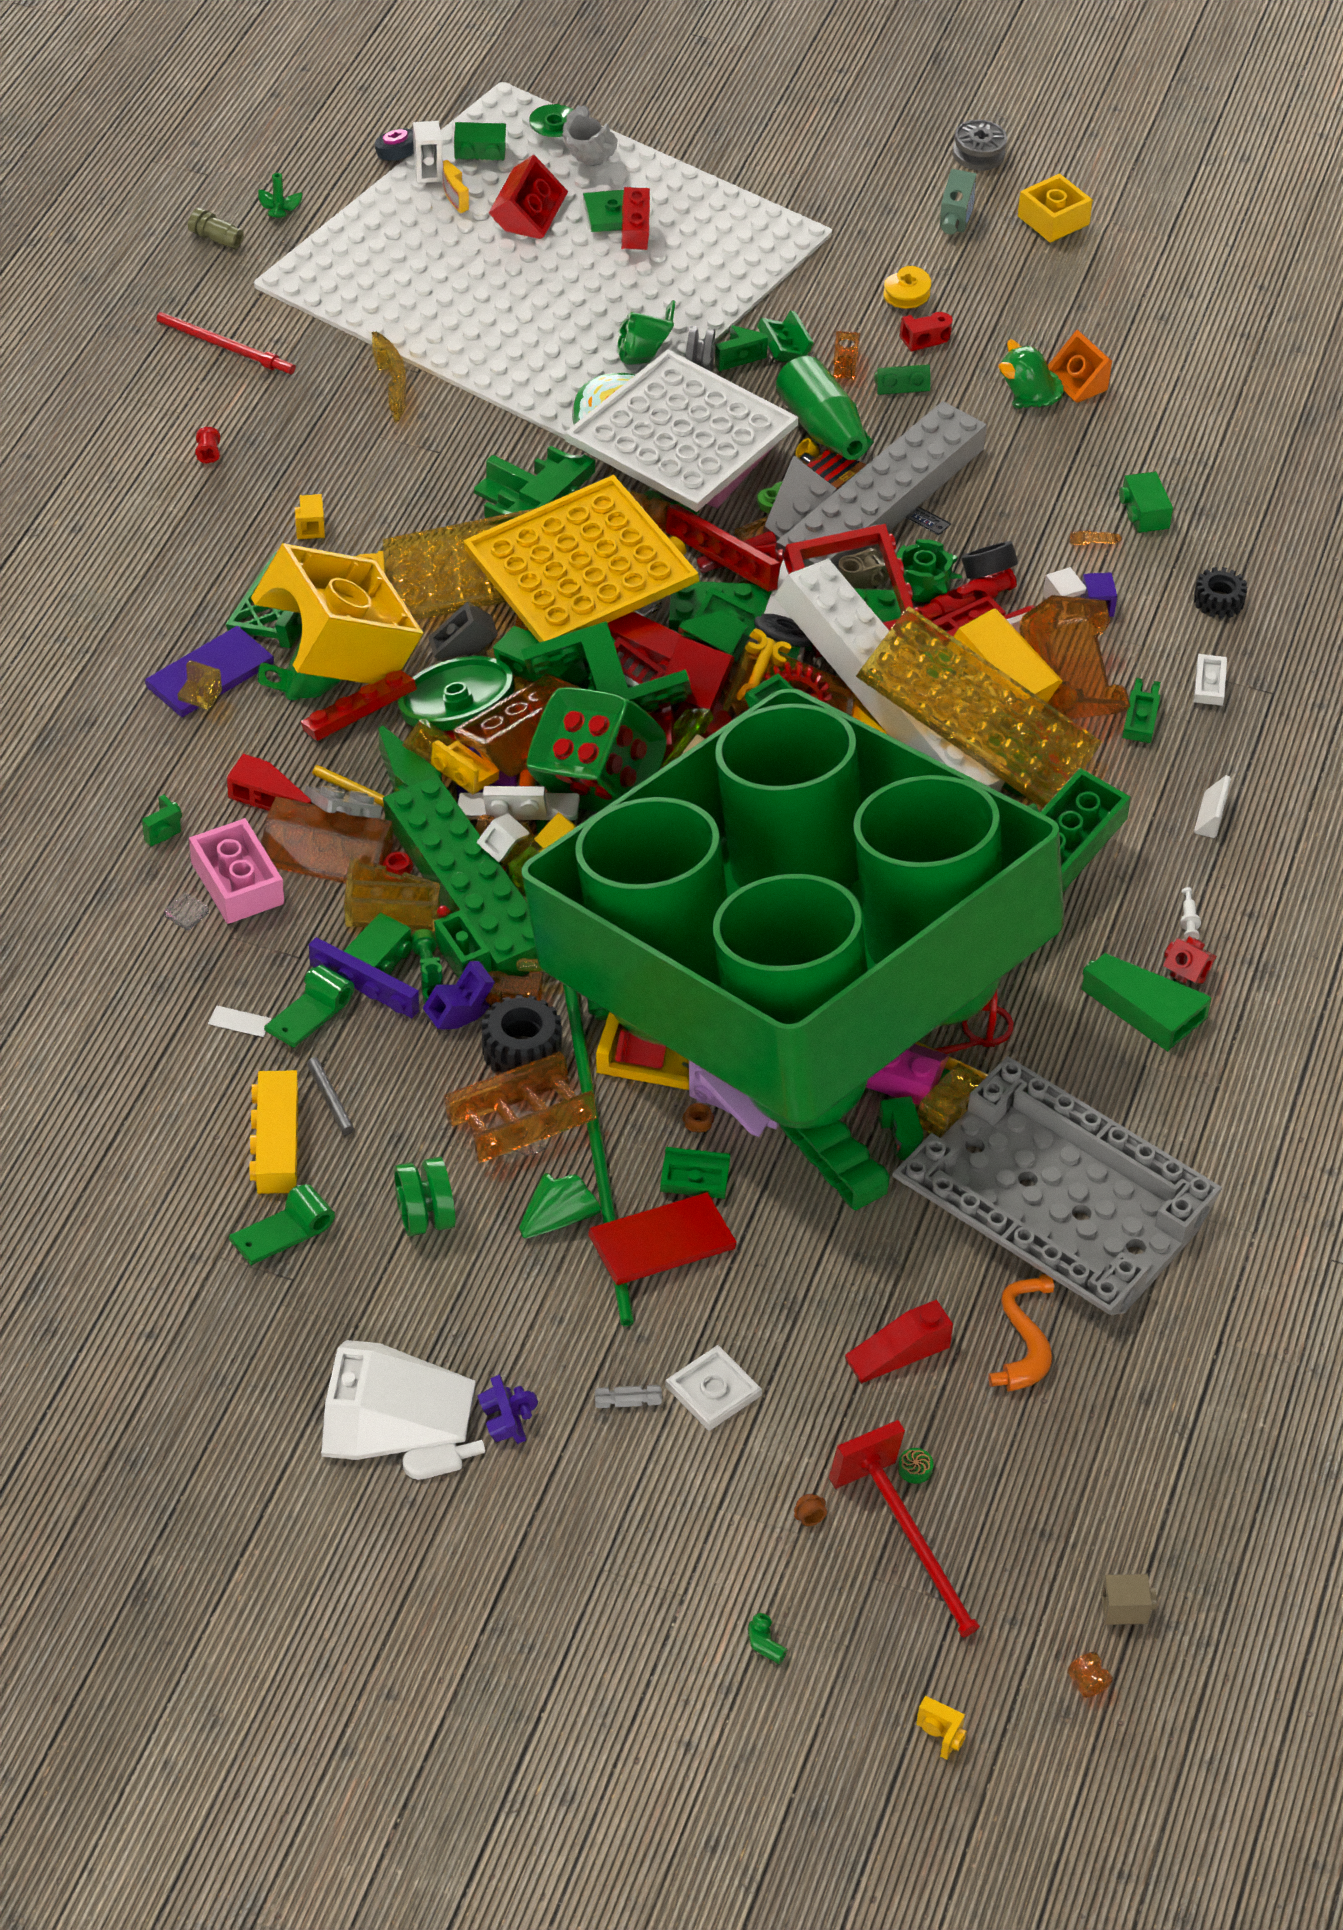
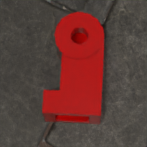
(926, 330)

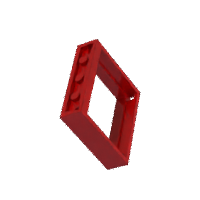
(849, 540)

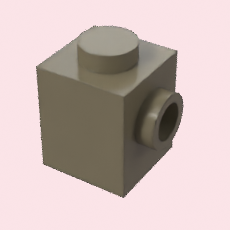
(1127, 1599)

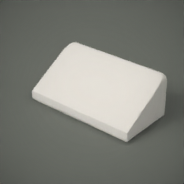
(1212, 808)

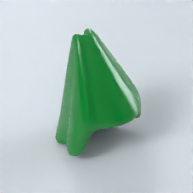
(557, 1205)

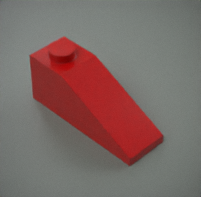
(259, 782)
(902, 1342)

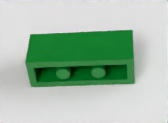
(509, 651)

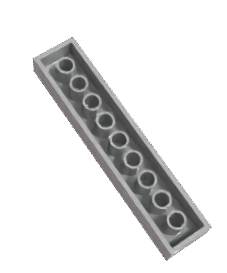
(895, 479)

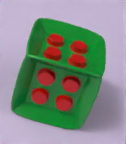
(594, 746)

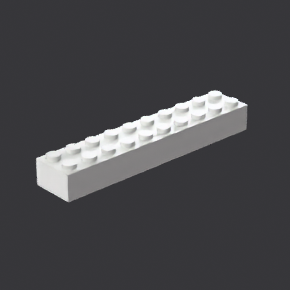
(846, 636)

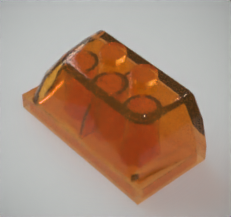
(507, 728)

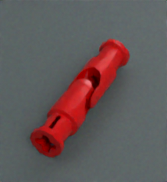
(969, 593)

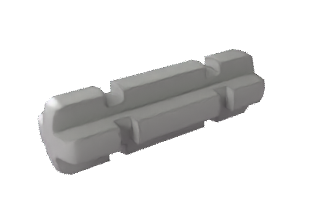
(628, 1396)

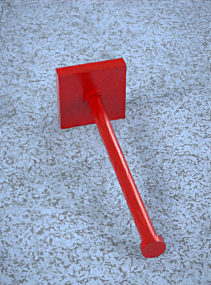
(870, 1455)

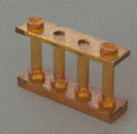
(510, 1088)

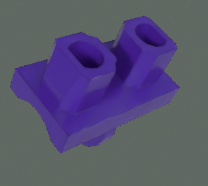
(511, 1406)

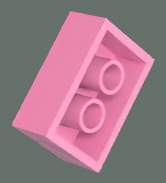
(236, 871)

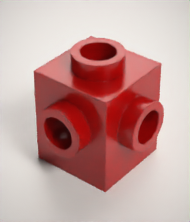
(1198, 961)

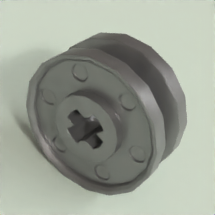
(979, 144)
(701, 351)

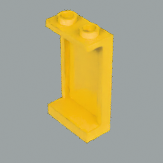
(671, 1074)

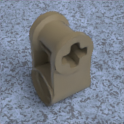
(862, 568)

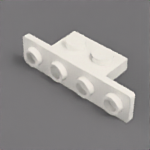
(519, 802)

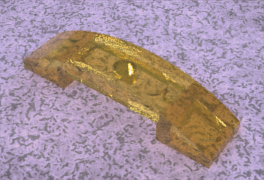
(388, 357)

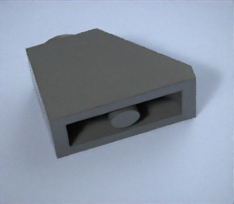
(463, 633)

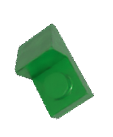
(742, 348)

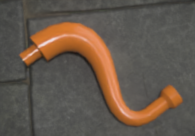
(1039, 1355)

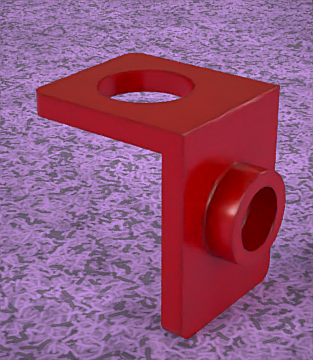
(639, 1052)

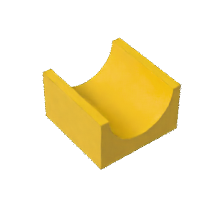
(348, 611)

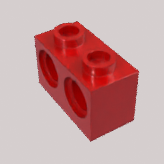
(635, 218)

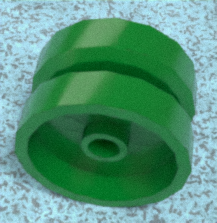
(424, 1196)

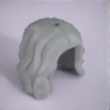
(587, 138)

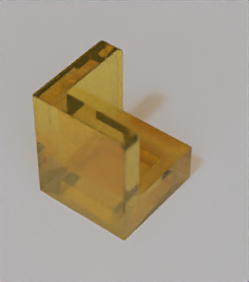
(202, 685)

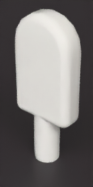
(439, 1459)

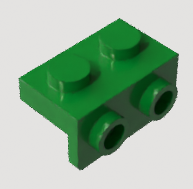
(786, 338)

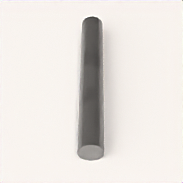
(330, 1096)

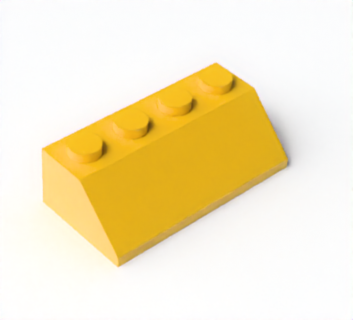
(1007, 650)

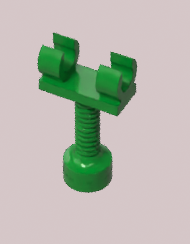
(430, 968)

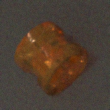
(1089, 1674)

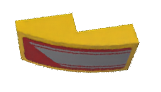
(455, 191)

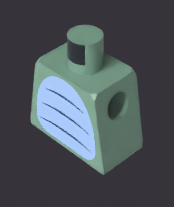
(954, 213)

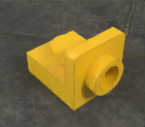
(944, 1722)

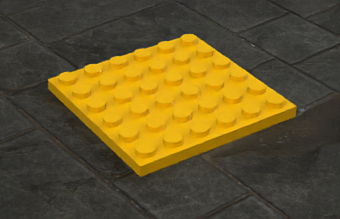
(580, 560)

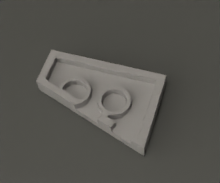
(797, 497)

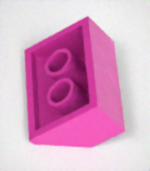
(910, 1074)

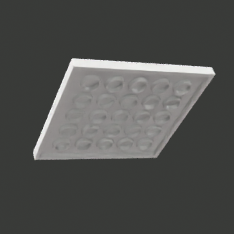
(681, 429)

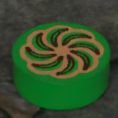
(915, 1465)

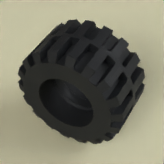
(520, 1018)

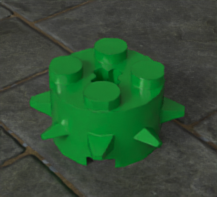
(927, 569)

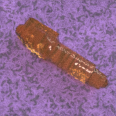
(1085, 537)

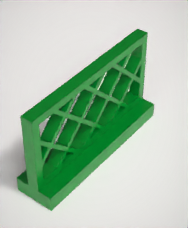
(286, 628)

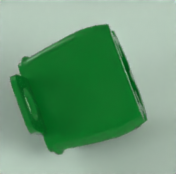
(643, 335)
(296, 684)

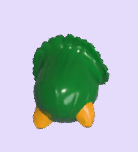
(1029, 377)

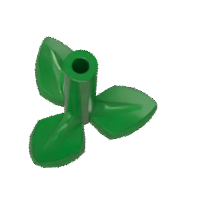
(276, 200)

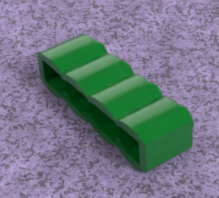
(842, 1162)

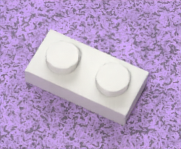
(1210, 679)

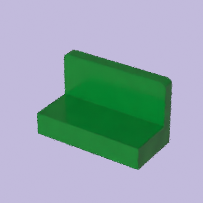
(501, 477)

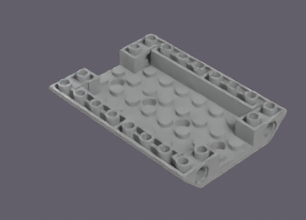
(1078, 1166)

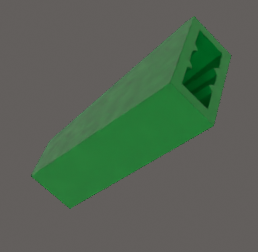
(1146, 1000)

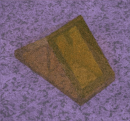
(423, 736)

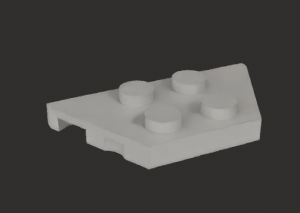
(333, 800)

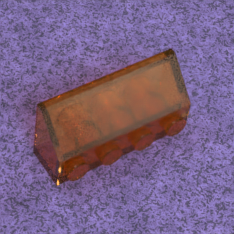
(320, 843)

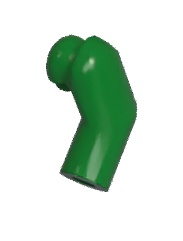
(761, 1639)

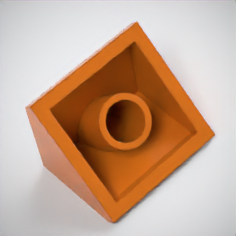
(1081, 368)

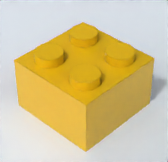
(1054, 207)

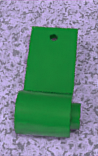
(323, 997)
(303, 1218)

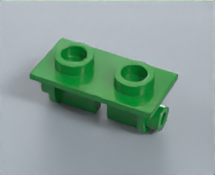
(902, 379)

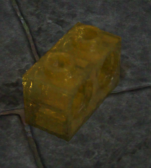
(947, 1100)

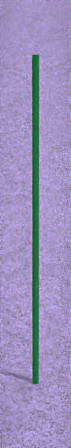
(593, 1128)

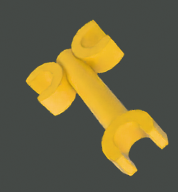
(768, 651)

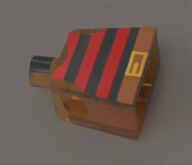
(833, 467)

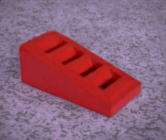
(639, 658)

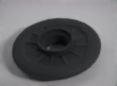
(782, 629)

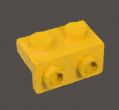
(463, 766)

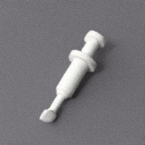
(1190, 920)

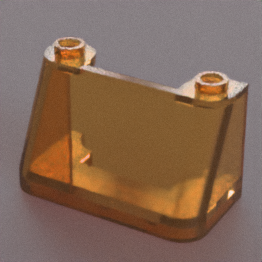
(1066, 638)

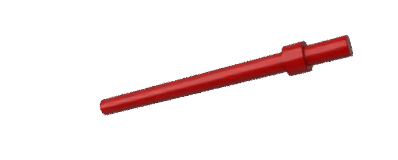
(267, 359)

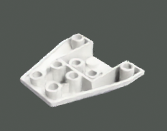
(391, 1403)

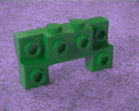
(554, 479)

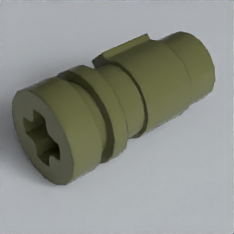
(207, 225)

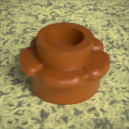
(696, 1112)
(810, 1509)

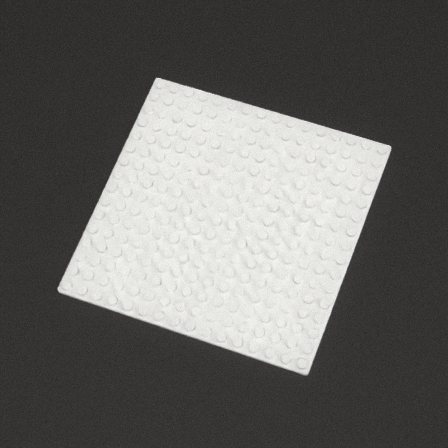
(530, 314)

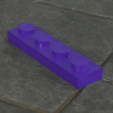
(366, 978)

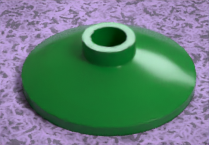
(549, 119)

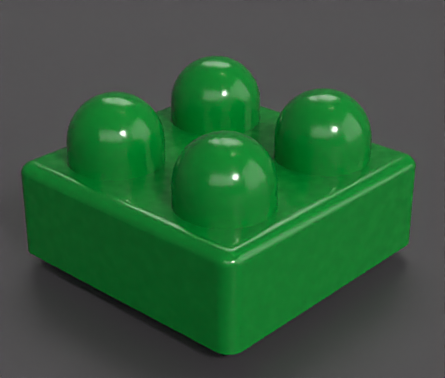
(796, 903)

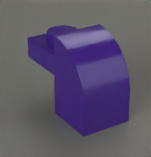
(460, 1003)

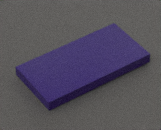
(232, 653)

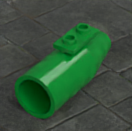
(822, 407)

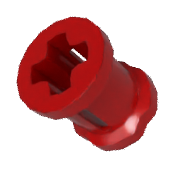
(207, 448)

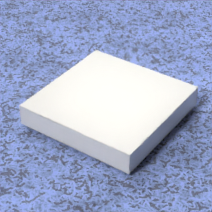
(713, 1387)

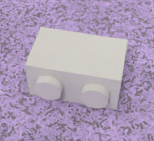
(427, 151)

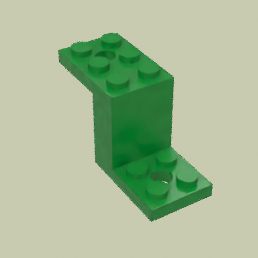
(598, 647)

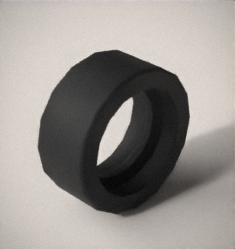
(989, 560)

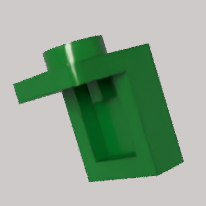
(163, 823)

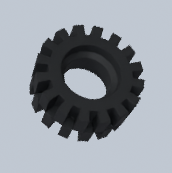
(1216, 603)

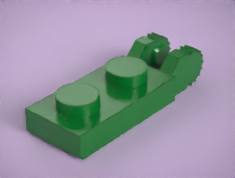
(1142, 713)

